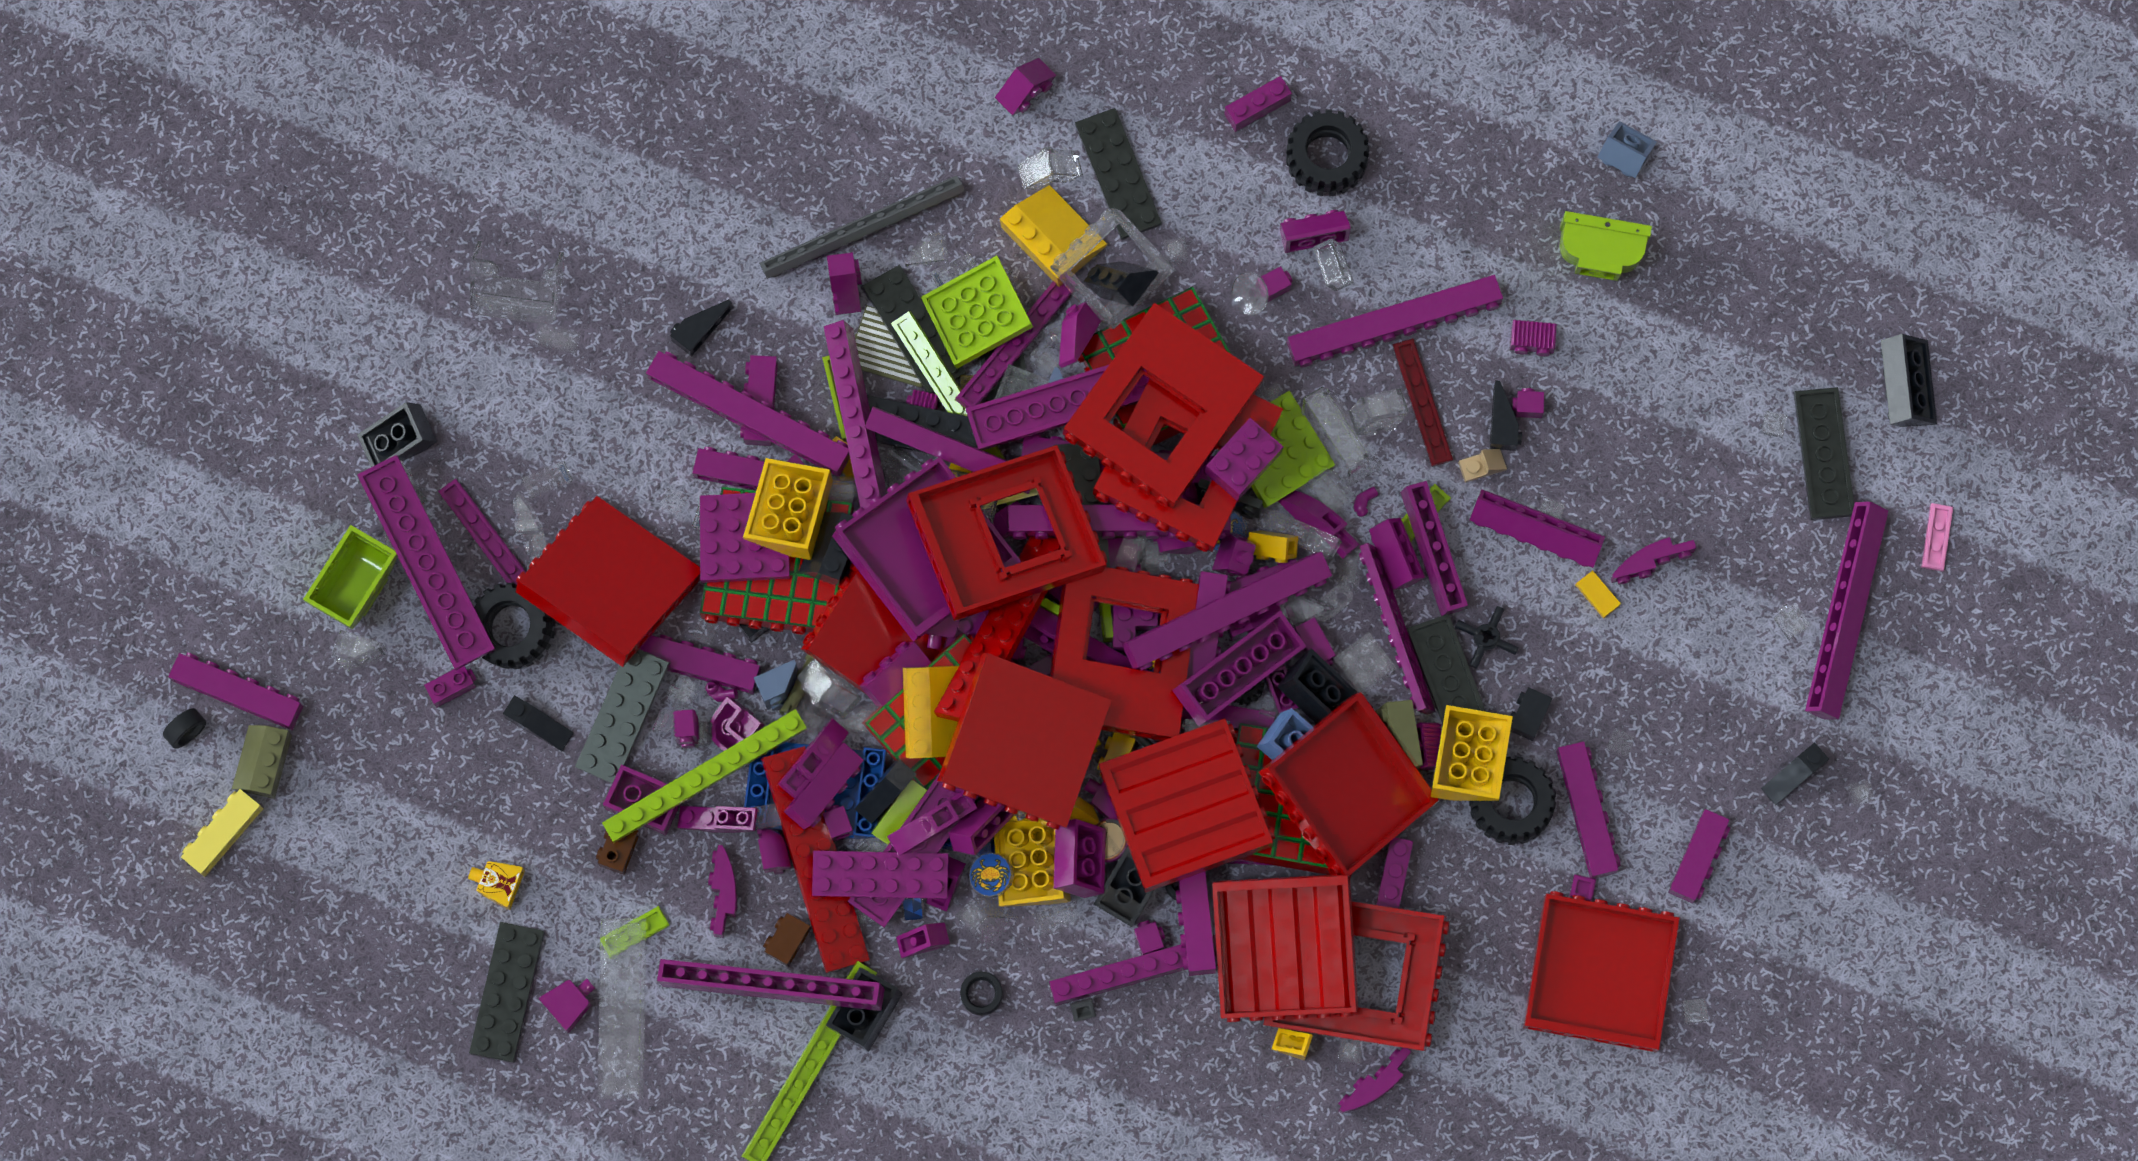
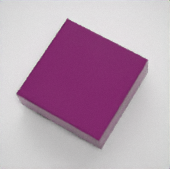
(1583, 887)

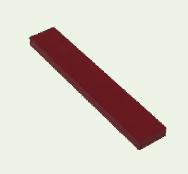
(1422, 402)

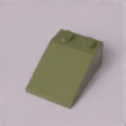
(1401, 722)

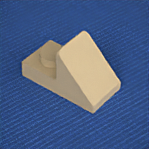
(1482, 465)

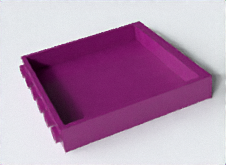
(893, 558)

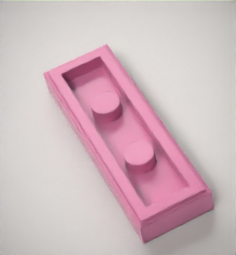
(1937, 537)

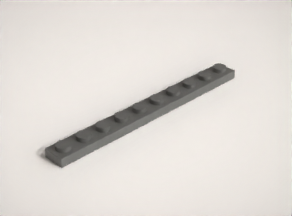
(863, 226)

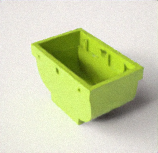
(1601, 249)
(352, 578)

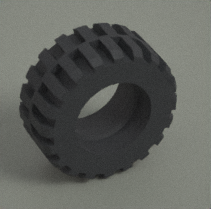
(1332, 126)
(535, 641)
(1537, 820)

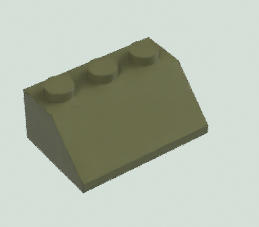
(262, 760)

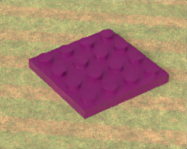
(724, 551)

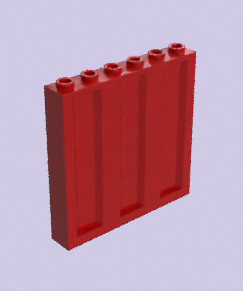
(1186, 805)
(1285, 947)

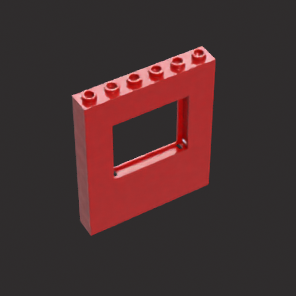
(1190, 370)
(1186, 520)
(965, 550)
(1140, 698)
(1416, 988)

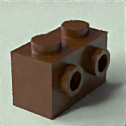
(618, 854)

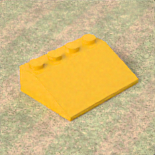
(1045, 228)
(789, 507)
(925, 732)
(1471, 755)
(1031, 853)

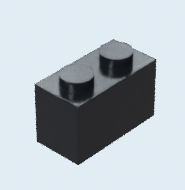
(1530, 713)

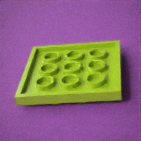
(976, 312)
(1301, 455)

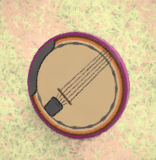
(1115, 840)

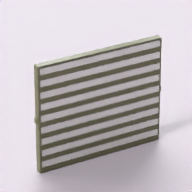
(879, 351)

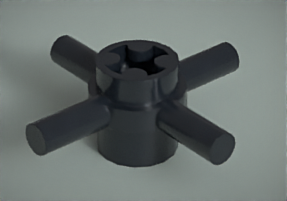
(1490, 629)

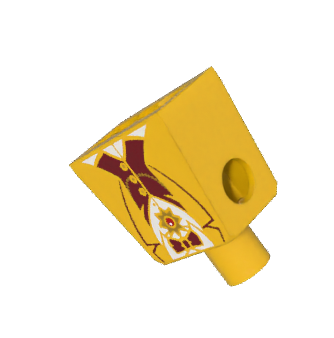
(498, 882)

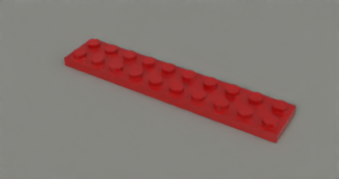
(997, 635)
(830, 917)

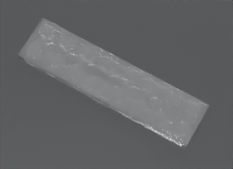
(622, 1009)

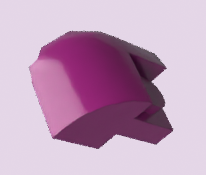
(733, 724)
(773, 851)

